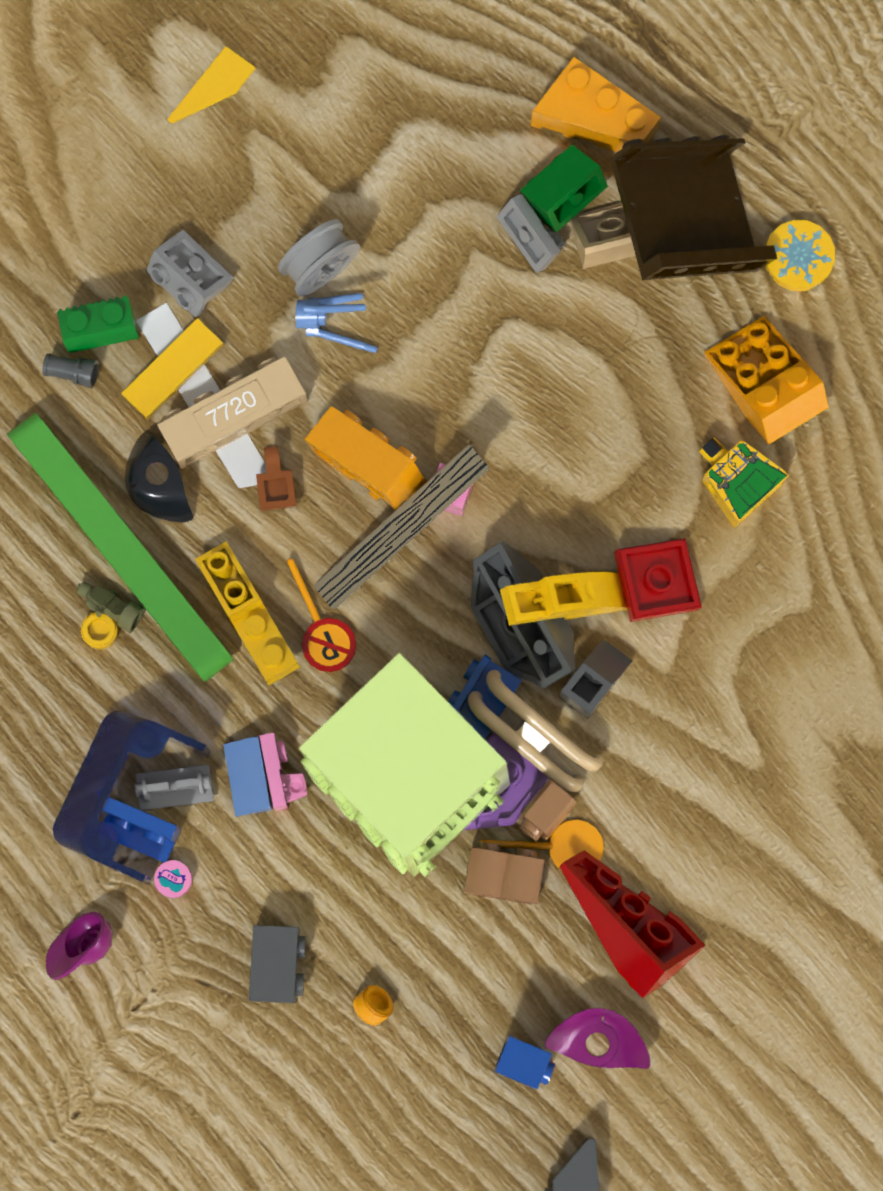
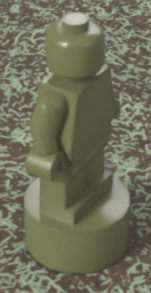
(107, 602)

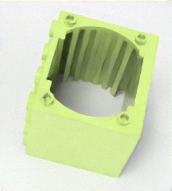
(405, 767)

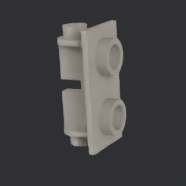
(174, 787)

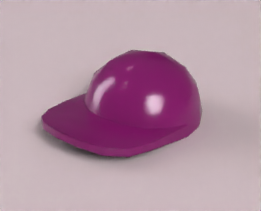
(79, 944)

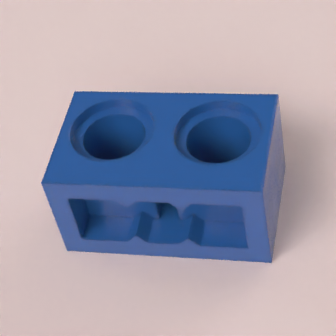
(524, 1063)

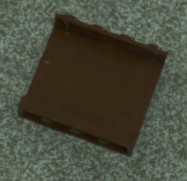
(686, 208)

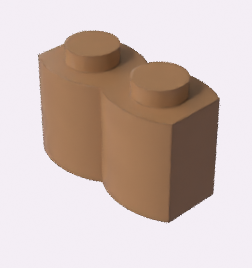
(546, 811)
(504, 875)

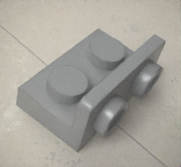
(188, 272)

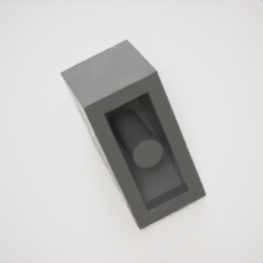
(579, 1171)

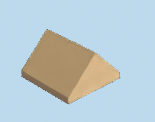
(602, 236)

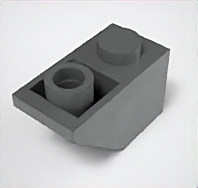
(595, 678)

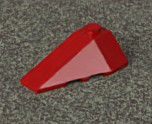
(636, 935)

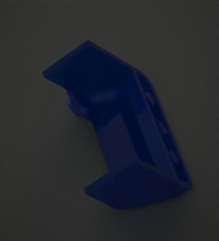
(78, 820)

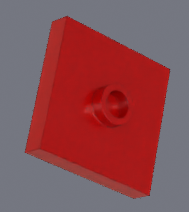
(657, 580)

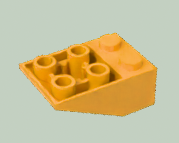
(768, 379)

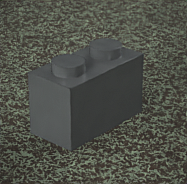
(275, 964)

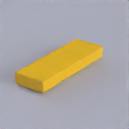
(172, 369)

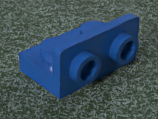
(476, 678)
(141, 830)

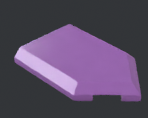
(524, 784)

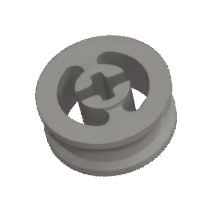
(318, 257)

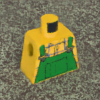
(739, 478)

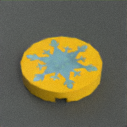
(803, 255)

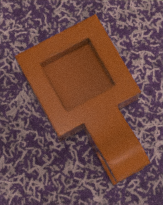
(275, 486)

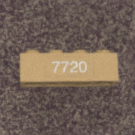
(232, 411)

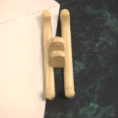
(532, 734)

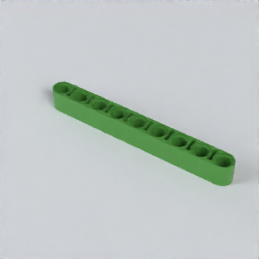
(120, 547)

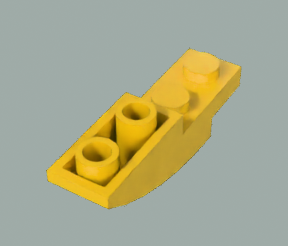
(563, 596)
(247, 613)

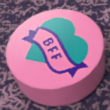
(173, 879)

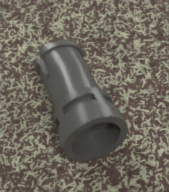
(80, 371)

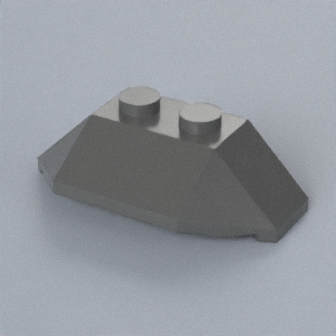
(532, 650)

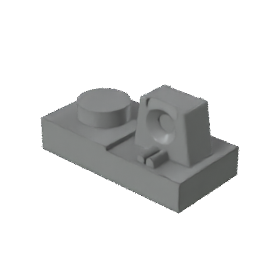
(535, 242)

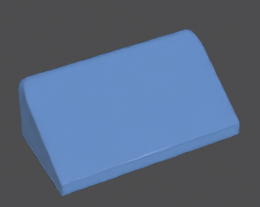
(247, 776)

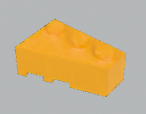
(593, 110)
(366, 457)

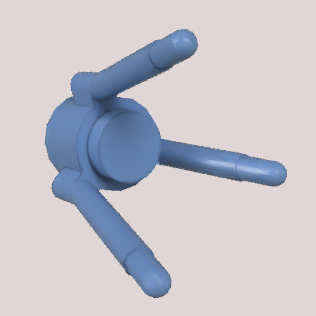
(313, 313)

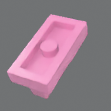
(283, 787)

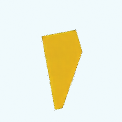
(217, 83)

